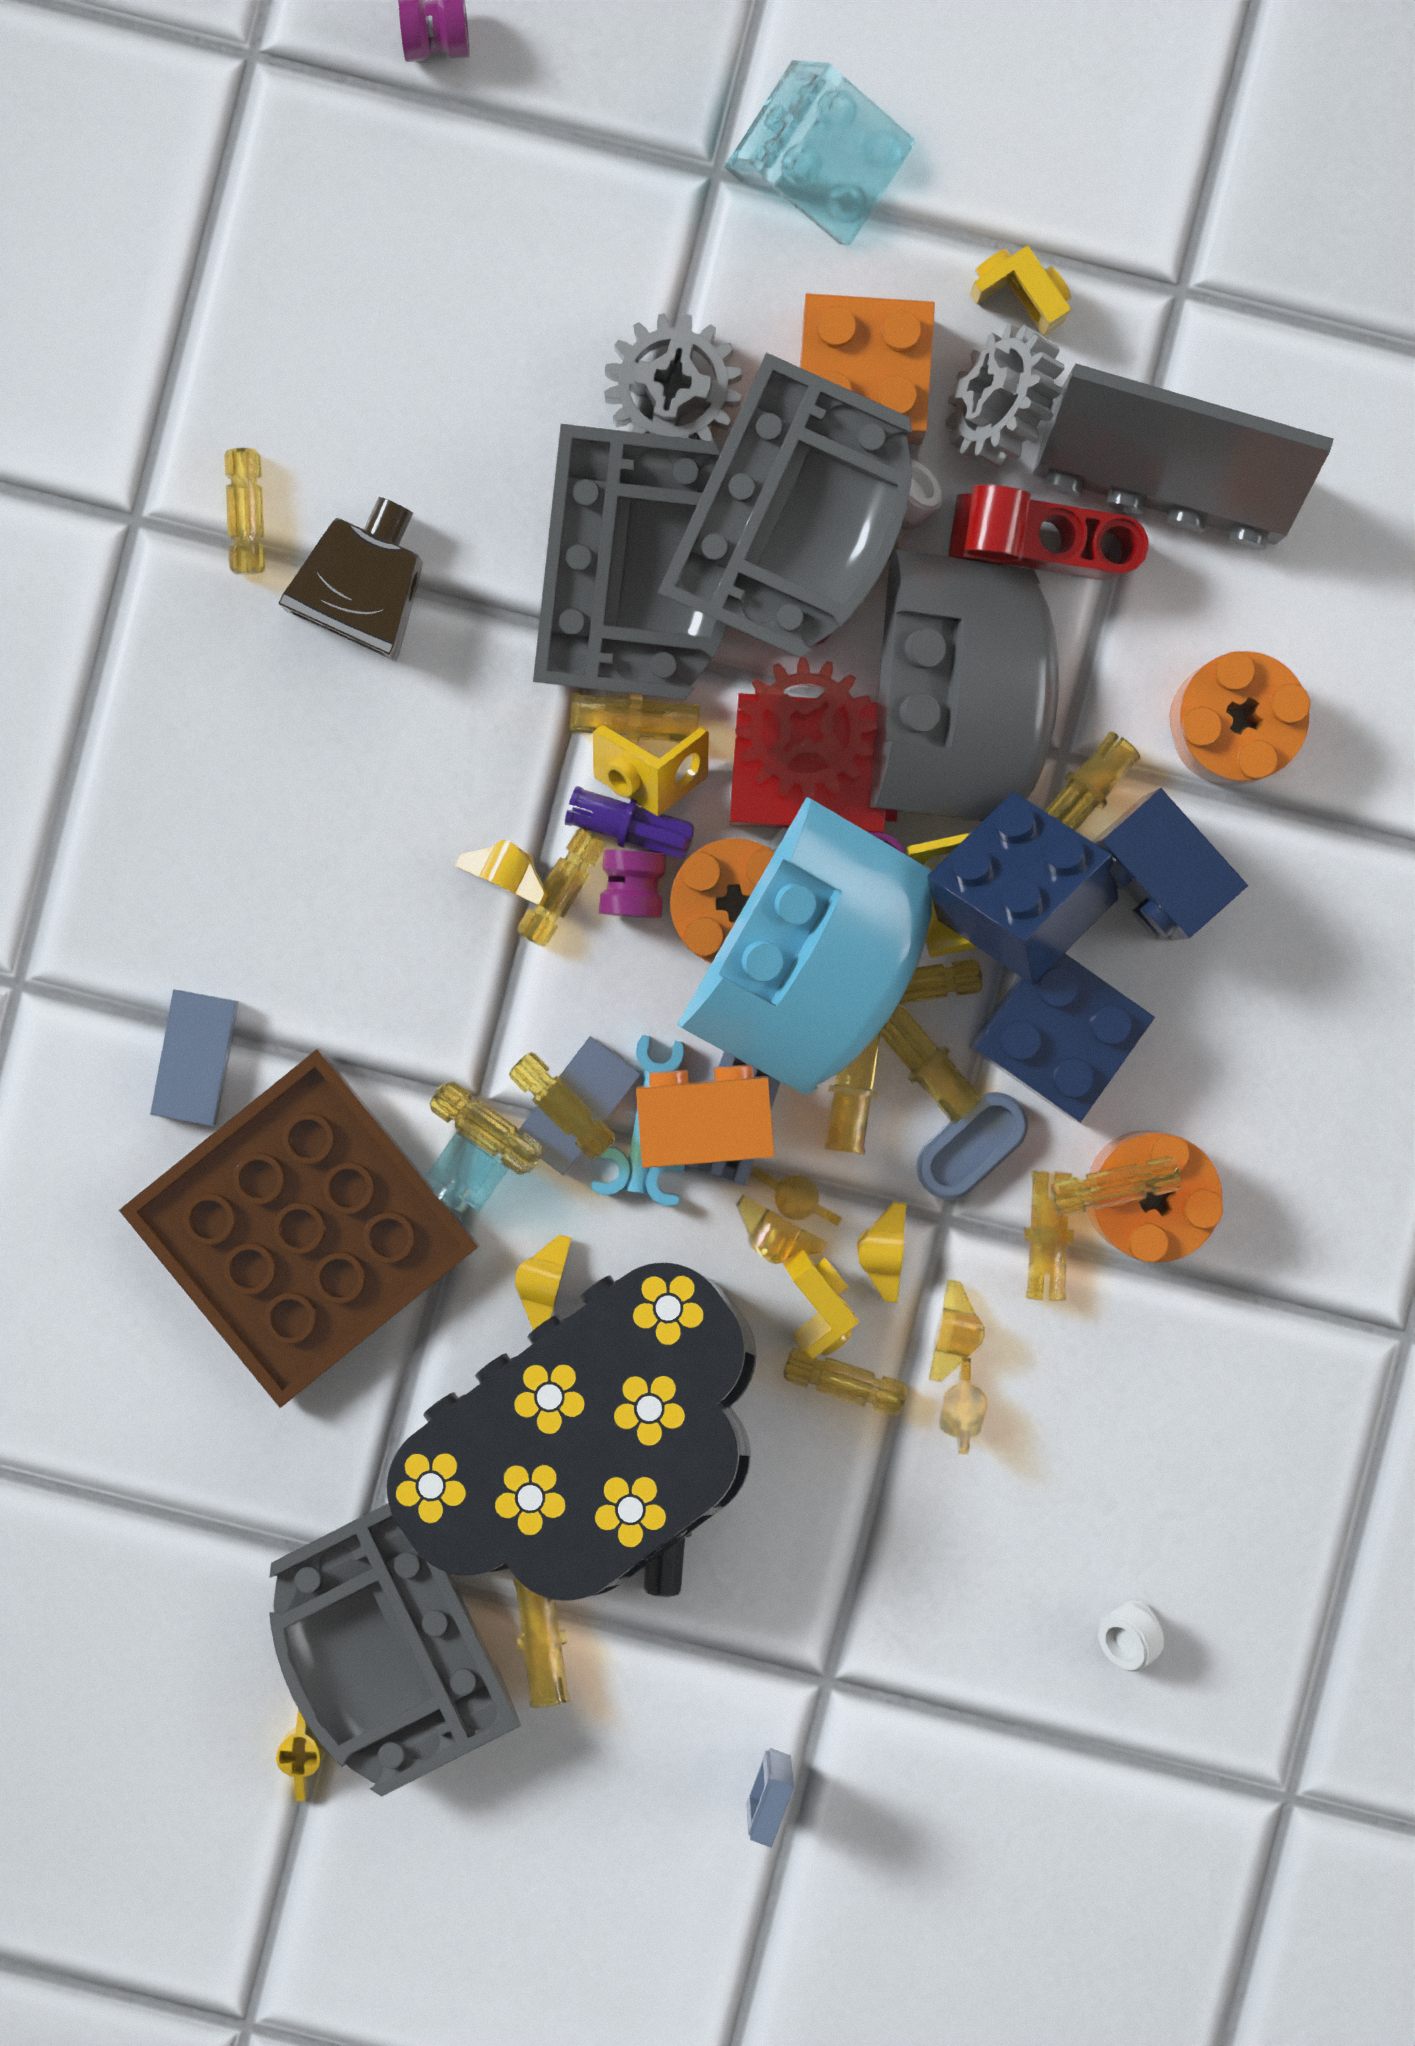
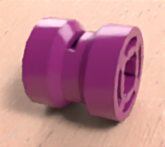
(449, 28)
(632, 883)

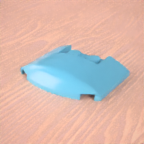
(815, 953)

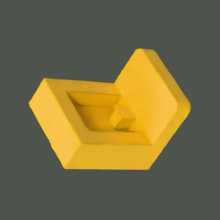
(1037, 289)
(822, 1287)

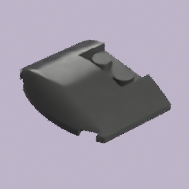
(795, 511)
(610, 542)
(962, 686)
(384, 1654)

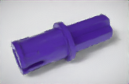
(629, 823)

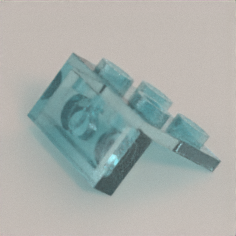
(822, 148)

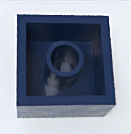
(1168, 868)
(1023, 887)
(1063, 1035)

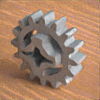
(644, 379)
(1004, 395)

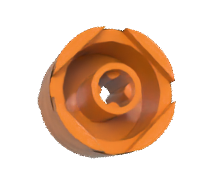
(1274, 707)
(707, 878)
(1185, 1215)

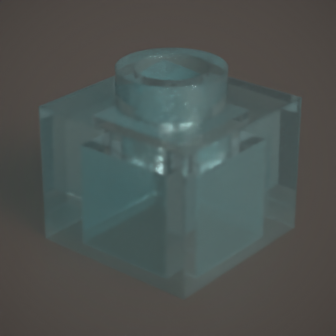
(466, 1174)

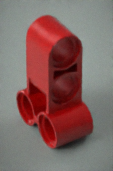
(1004, 526)

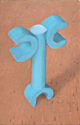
(631, 1174)

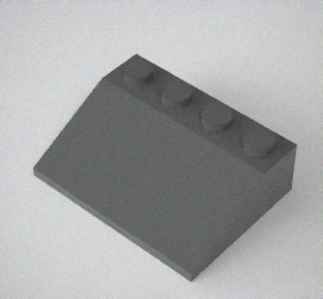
(1178, 457)

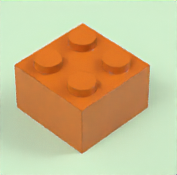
(873, 349)
(705, 1118)

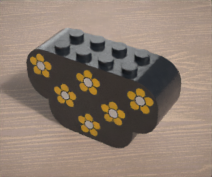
(587, 1441)

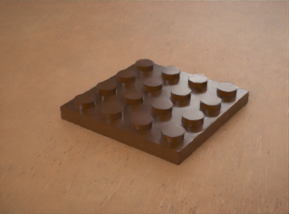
(299, 1227)

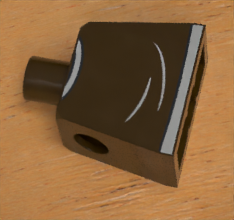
(360, 581)

